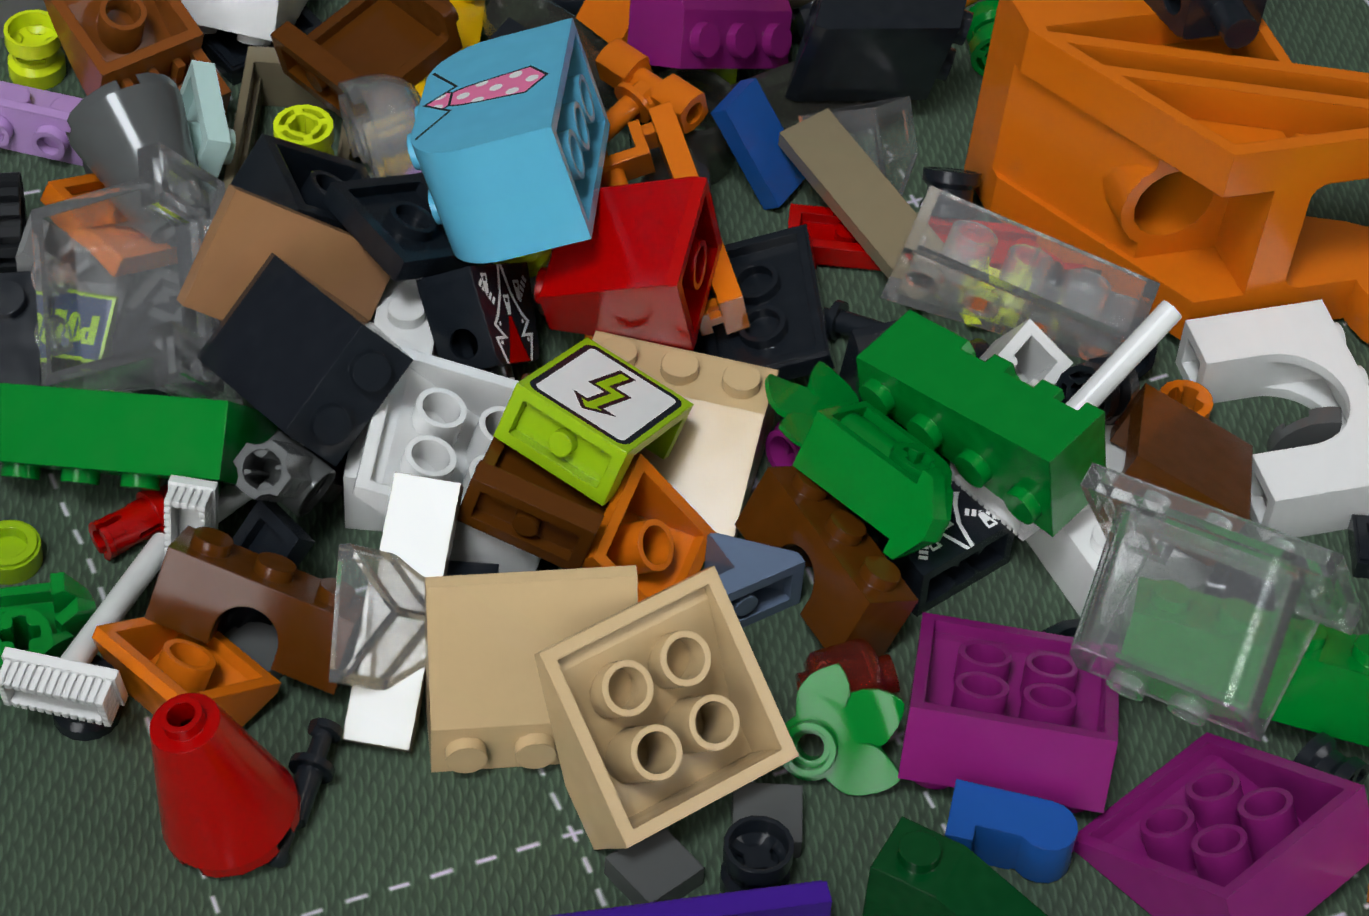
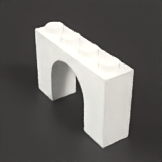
(1298, 357)

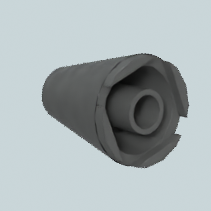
(118, 121)

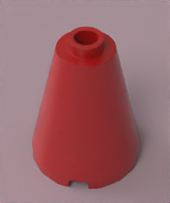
(218, 789)

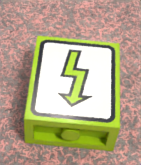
(590, 417)

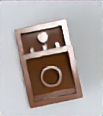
(128, 38)

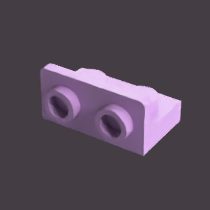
(36, 122)

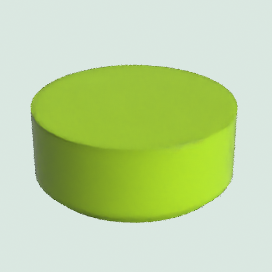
(19, 552)

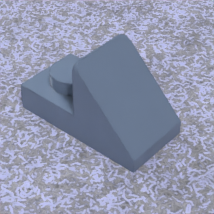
(755, 575)

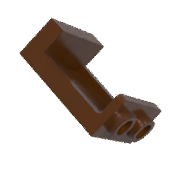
(368, 39)
(1184, 452)
(530, 507)

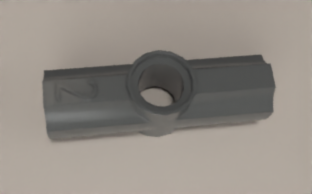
(287, 474)

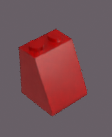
(642, 269)

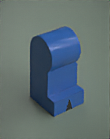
(1013, 830)

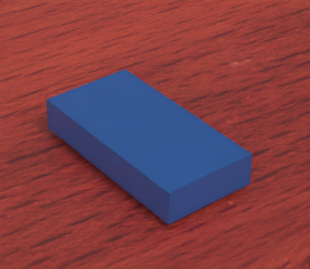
(753, 137)

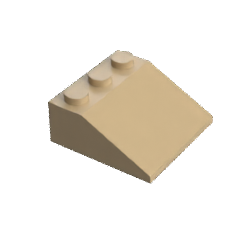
(724, 432)
(481, 661)
(660, 712)

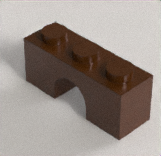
(211, 574)
(855, 585)

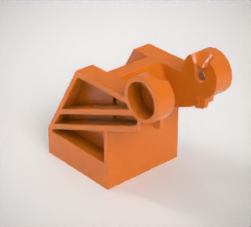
(1175, 155)

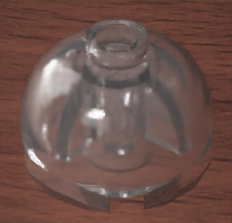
(376, 120)

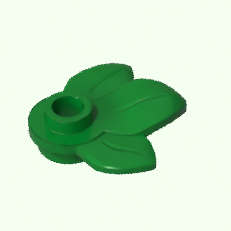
(801, 403)
(852, 733)

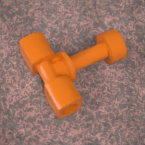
(641, 89)

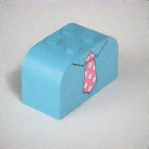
(512, 144)

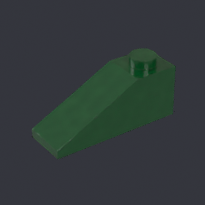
(936, 876)

